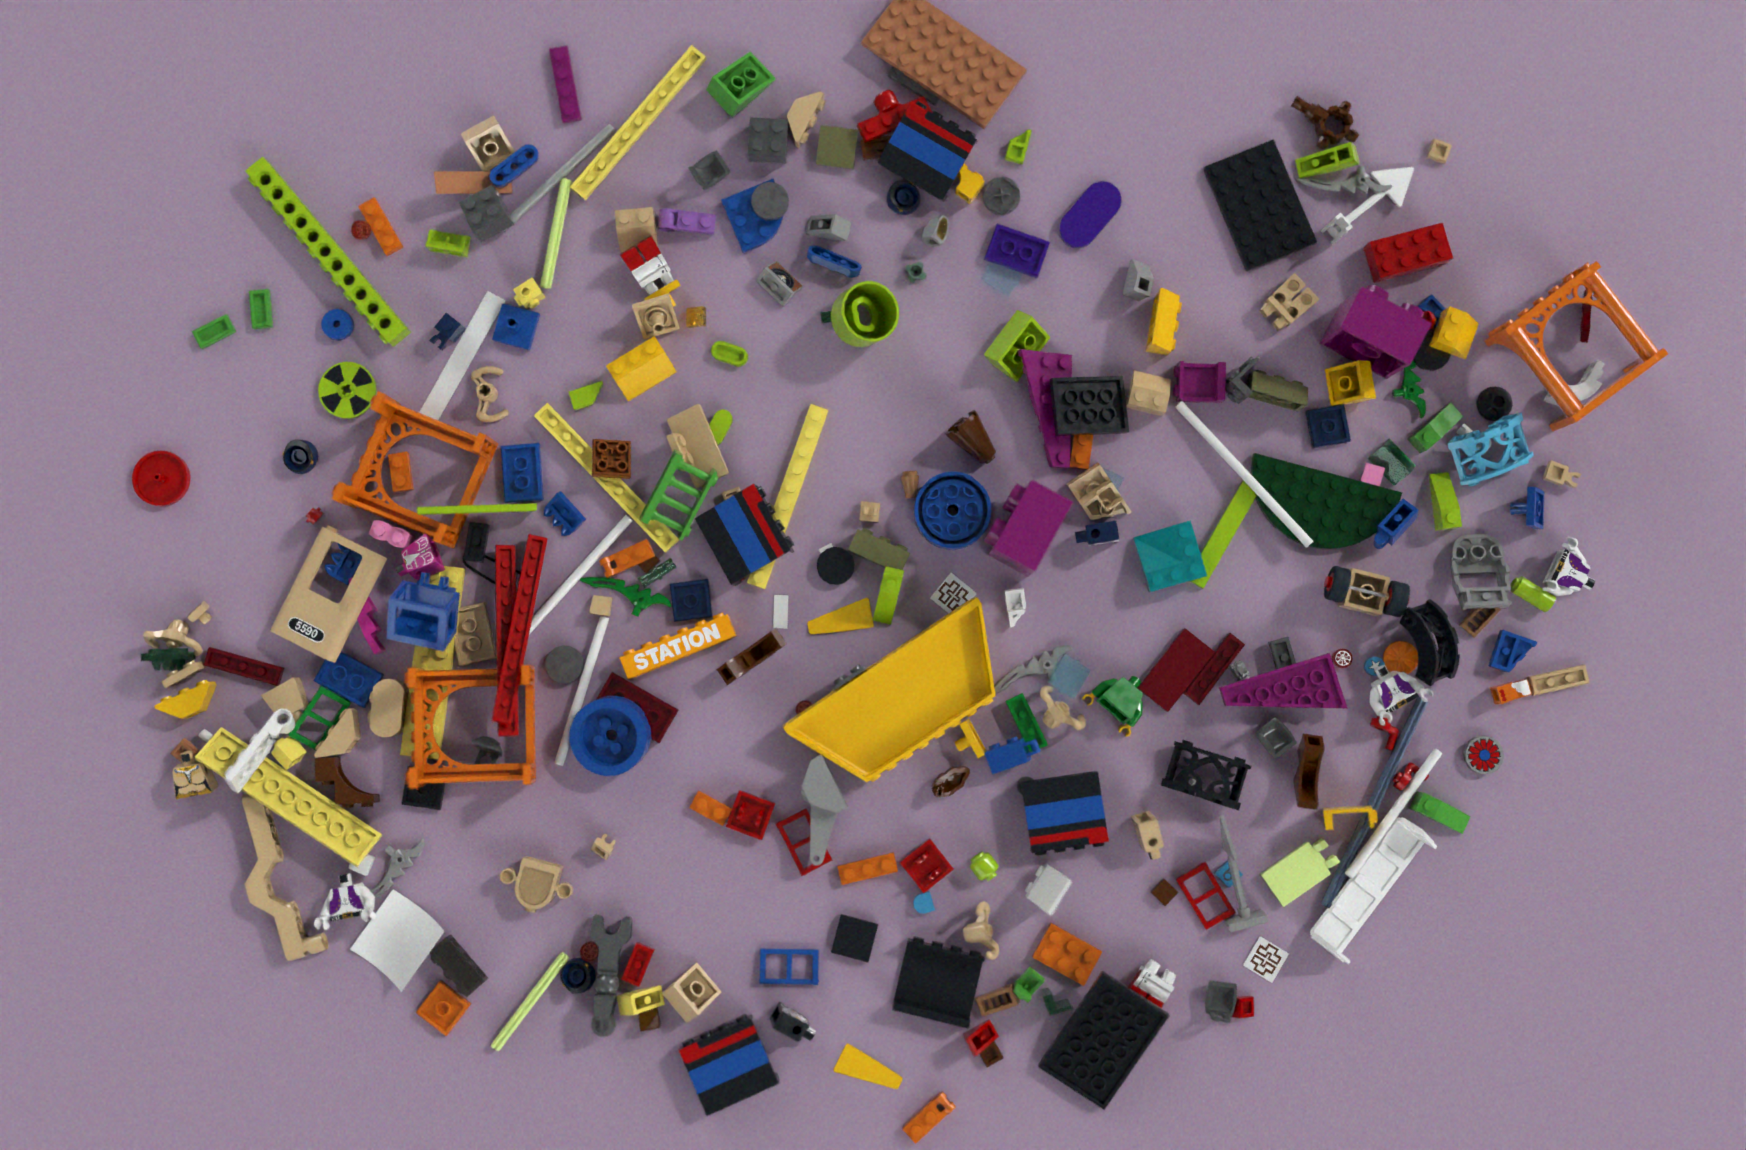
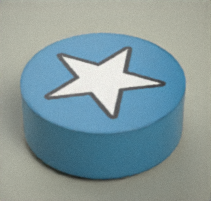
(1371, 664)

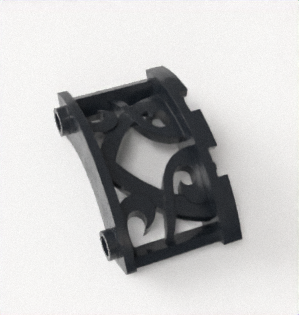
(1432, 664)
(1181, 783)

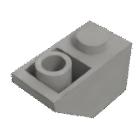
(1138, 281)

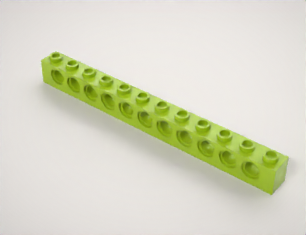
(263, 170)

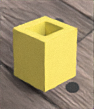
(528, 294)
(288, 752)

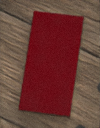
(1176, 670)
(657, 711)

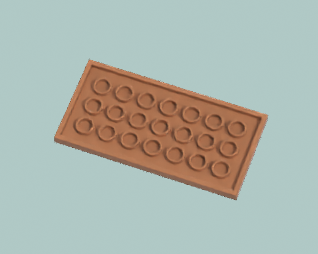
(944, 58)

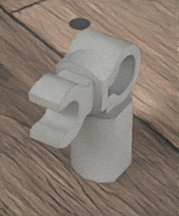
(1239, 670)

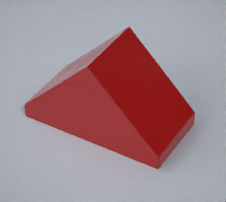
(980, 1037)

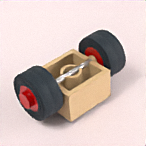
(1366, 592)

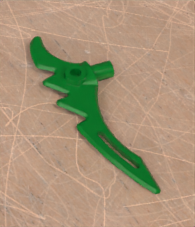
(1411, 390)
(640, 599)

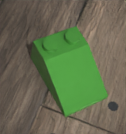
(740, 84)

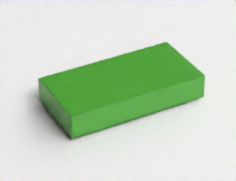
(261, 309)
(214, 331)

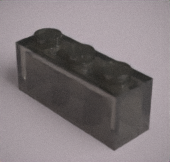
(458, 966)

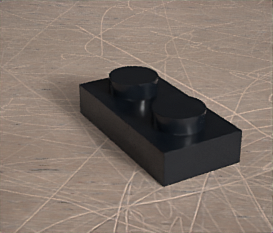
(476, 542)

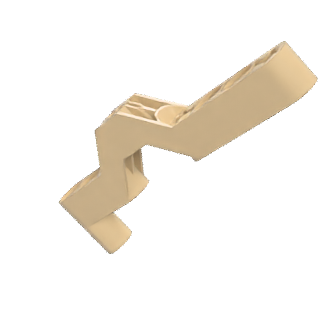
(260, 889)

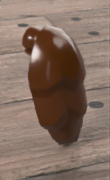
(950, 781)

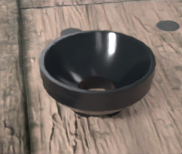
(1486, 406)

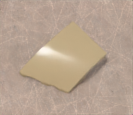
(1100, 491)

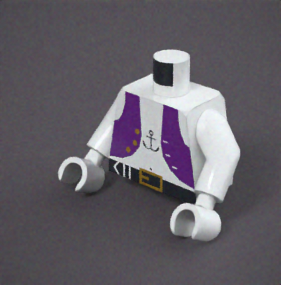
(1568, 571)
(1394, 691)
(347, 902)

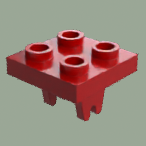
(750, 815)
(926, 865)

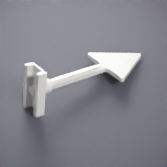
(1399, 180)

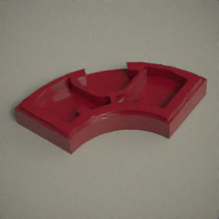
(1585, 321)

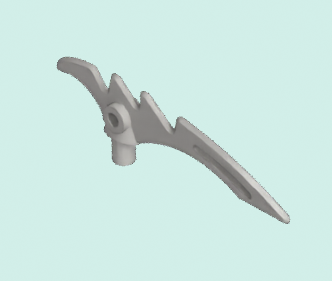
(1360, 181)
(1045, 665)
(399, 859)

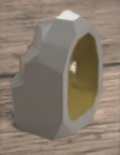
(936, 231)

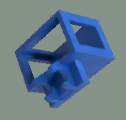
(424, 613)

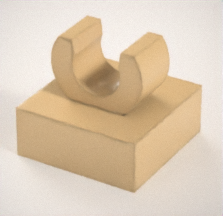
(869, 512)
(200, 613)
(602, 848)

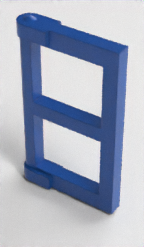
(814, 981)

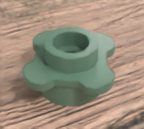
(915, 267)

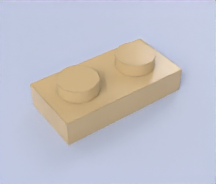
(175, 677)

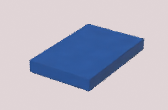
(522, 473)
(349, 678)

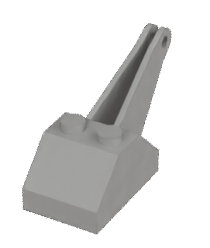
(825, 801)

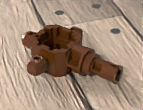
(1318, 116)

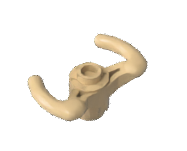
(487, 393)
(174, 637)
(1059, 712)
(982, 931)

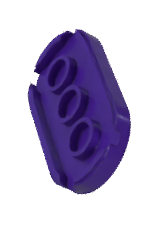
(1090, 214)

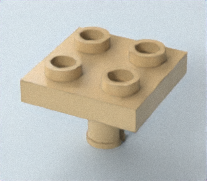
(656, 316)

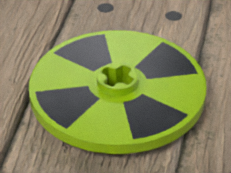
(332, 390)

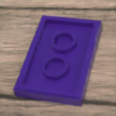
(1017, 250)

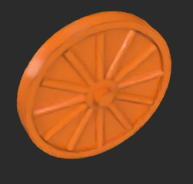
(1400, 657)

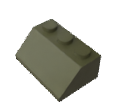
(1277, 391)

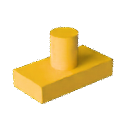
(665, 290)
(970, 739)

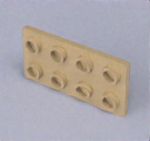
(696, 442)

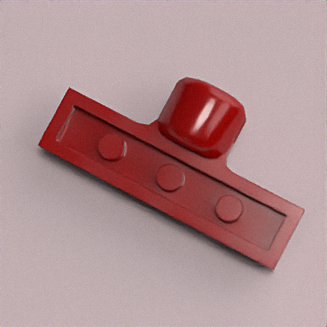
(889, 115)

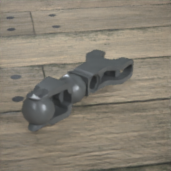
(607, 982)

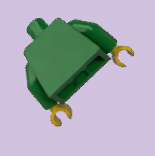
(1120, 699)

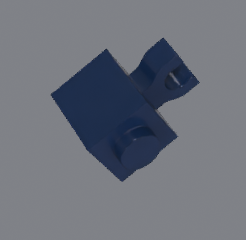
(448, 329)

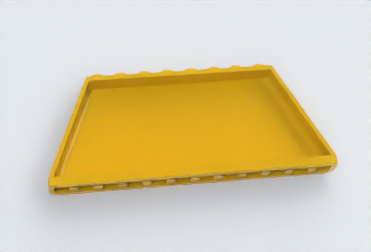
(903, 697)

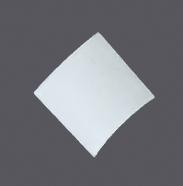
(398, 938)

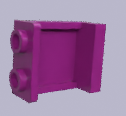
(1200, 382)

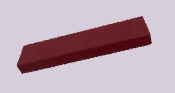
(243, 666)
(1214, 669)

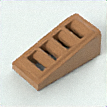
(1484, 621)
(1000, 1006)

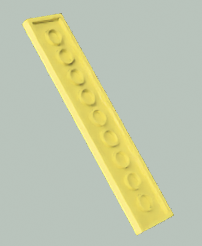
(433, 660)
(294, 800)

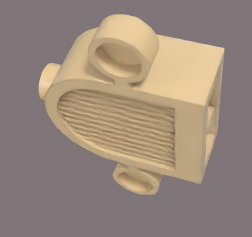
(536, 883)

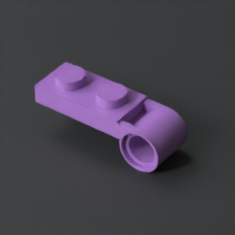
(686, 221)

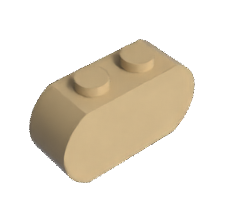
(388, 707)

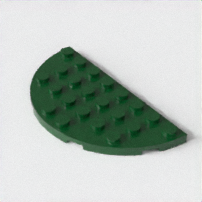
(1325, 505)

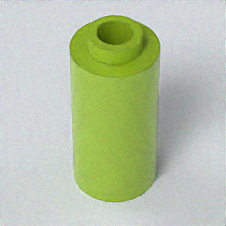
(1532, 594)

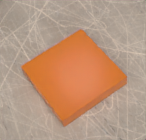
(443, 1008)

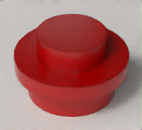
(314, 515)

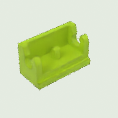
(448, 243)

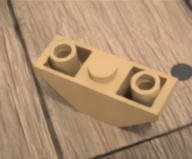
(803, 116)
(341, 736)

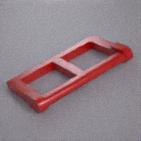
(803, 871)
(1207, 924)

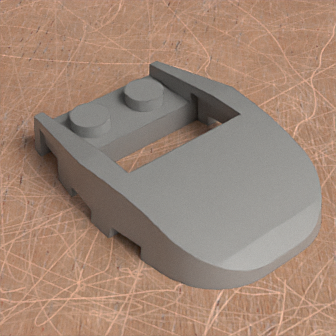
(1480, 556)

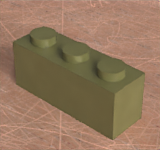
(878, 550)

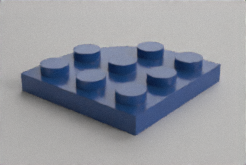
(748, 227)

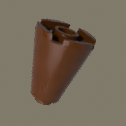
(972, 437)

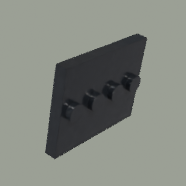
(1089, 405)

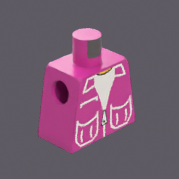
(420, 557)

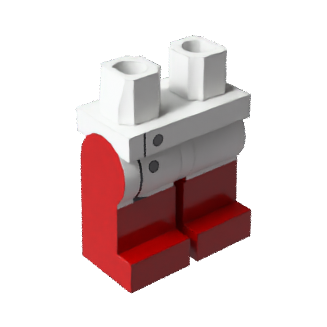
(651, 269)
(1151, 985)

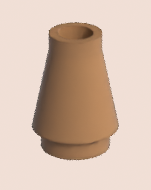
(910, 483)

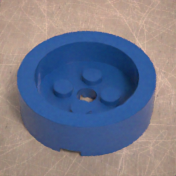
(938, 525)
(591, 741)

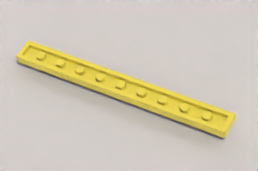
(638, 122)
(794, 480)
(614, 486)

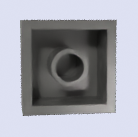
(768, 140)
(486, 213)

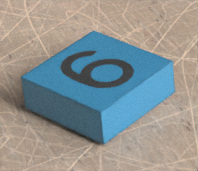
(1224, 874)

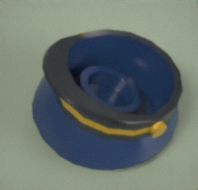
(903, 197)
(300, 456)
(578, 975)

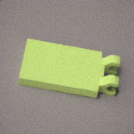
(1298, 871)

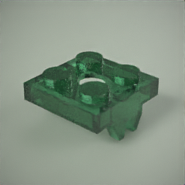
(168, 658)

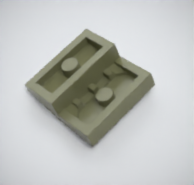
(837, 146)

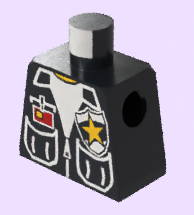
(785, 1021)

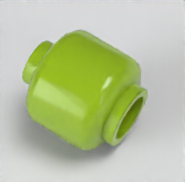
(984, 866)

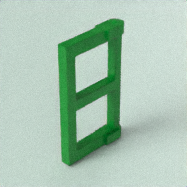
(307, 712)

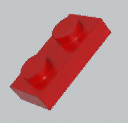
(638, 964)

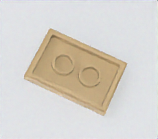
(474, 635)

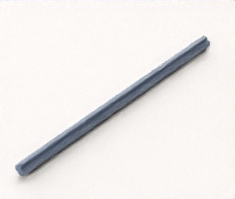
(1375, 801)

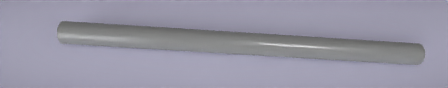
(561, 173)

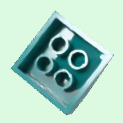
(1170, 556)

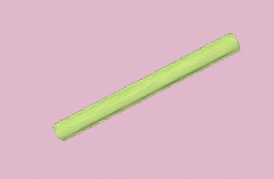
(555, 234)
(530, 1000)

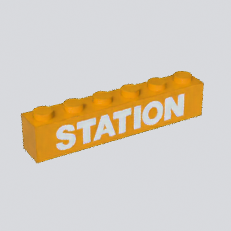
(678, 646)

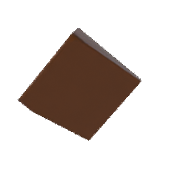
(649, 1020)

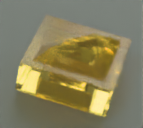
(696, 317)

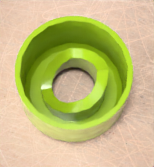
(881, 307)

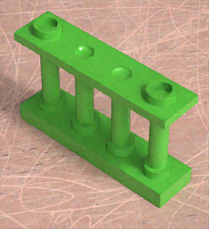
(667, 479)

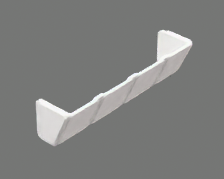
(1369, 886)

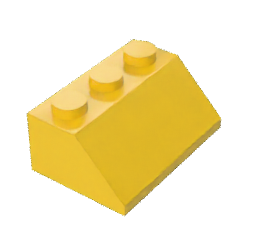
(1163, 322)
(641, 368)

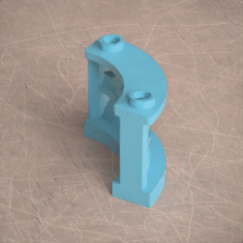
(1512, 430)

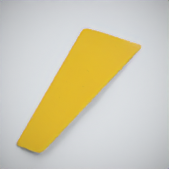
(850, 617)
(861, 1066)

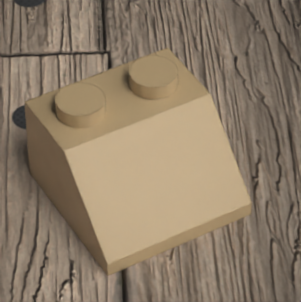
(488, 143)
(635, 226)
(1148, 393)
(691, 992)

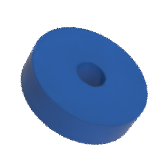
(331, 318)

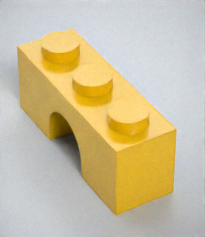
(969, 184)

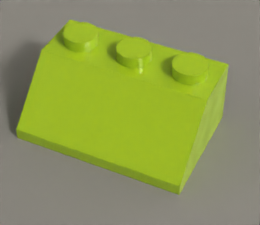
(1019, 333)

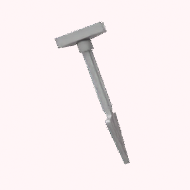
(1245, 918)

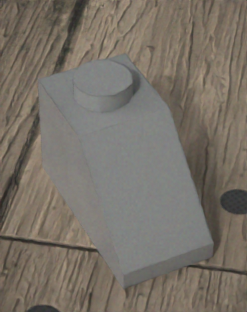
(829, 227)

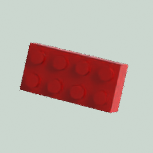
(1408, 252)

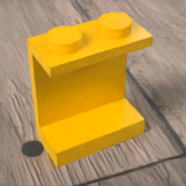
(1328, 811)

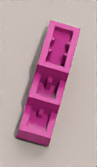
(370, 626)

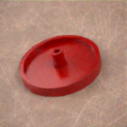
(161, 478)

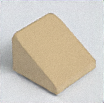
(601, 605)

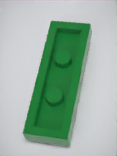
(1025, 720)

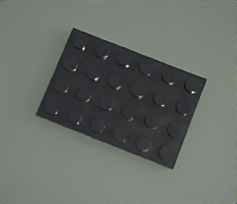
(1259, 205)
(1103, 1040)

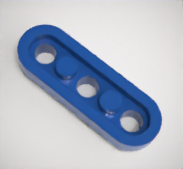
(517, 158)
(833, 261)

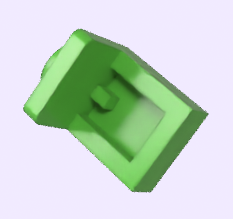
(1027, 984)

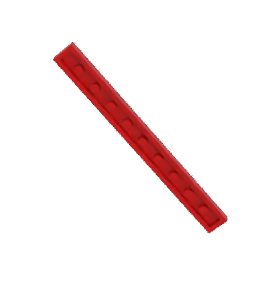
(505, 597)
(519, 630)

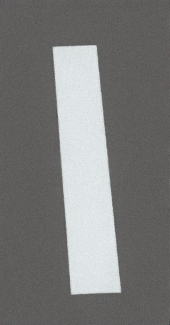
(462, 356)

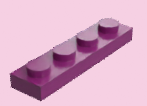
(565, 84)

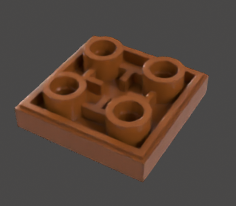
(611, 458)

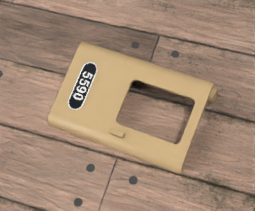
(316, 620)

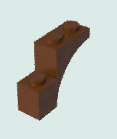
(751, 657)
(330, 770)
(1307, 774)

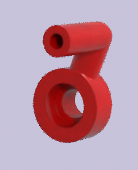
(1387, 728)
(1402, 779)

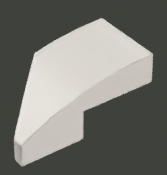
(1015, 604)

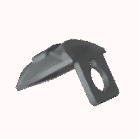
(709, 170)
(1275, 737)
(487, 745)
(1220, 1000)

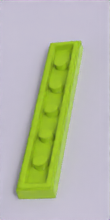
(476, 509)
(1225, 530)

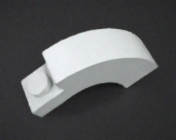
(1588, 384)

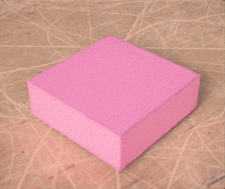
(1372, 474)

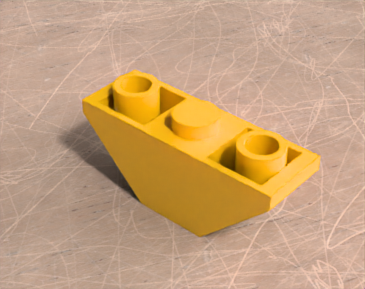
(189, 701)

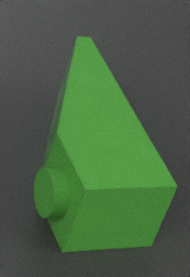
(1435, 428)
(1439, 812)

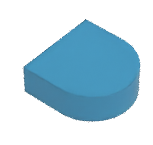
(923, 903)

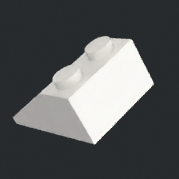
(1047, 888)

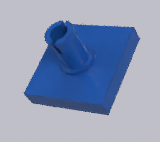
(516, 327)
(1533, 508)

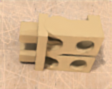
(1284, 307)

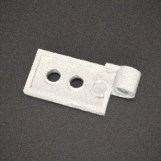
(258, 749)

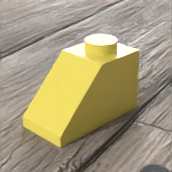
(640, 1000)

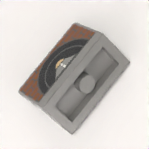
(779, 282)

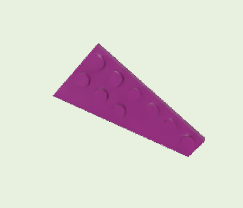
(1039, 370)
(1298, 685)

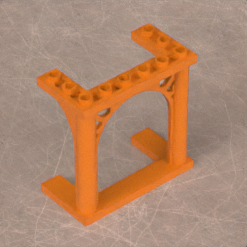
(1516, 338)
(393, 412)
(425, 773)

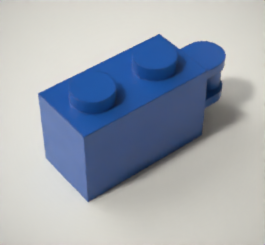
(1395, 524)
(1010, 754)

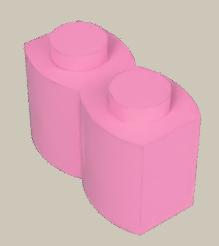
(388, 533)

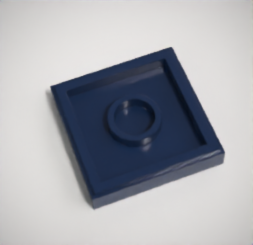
(1328, 426)
(691, 600)

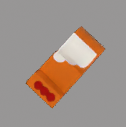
(1510, 691)

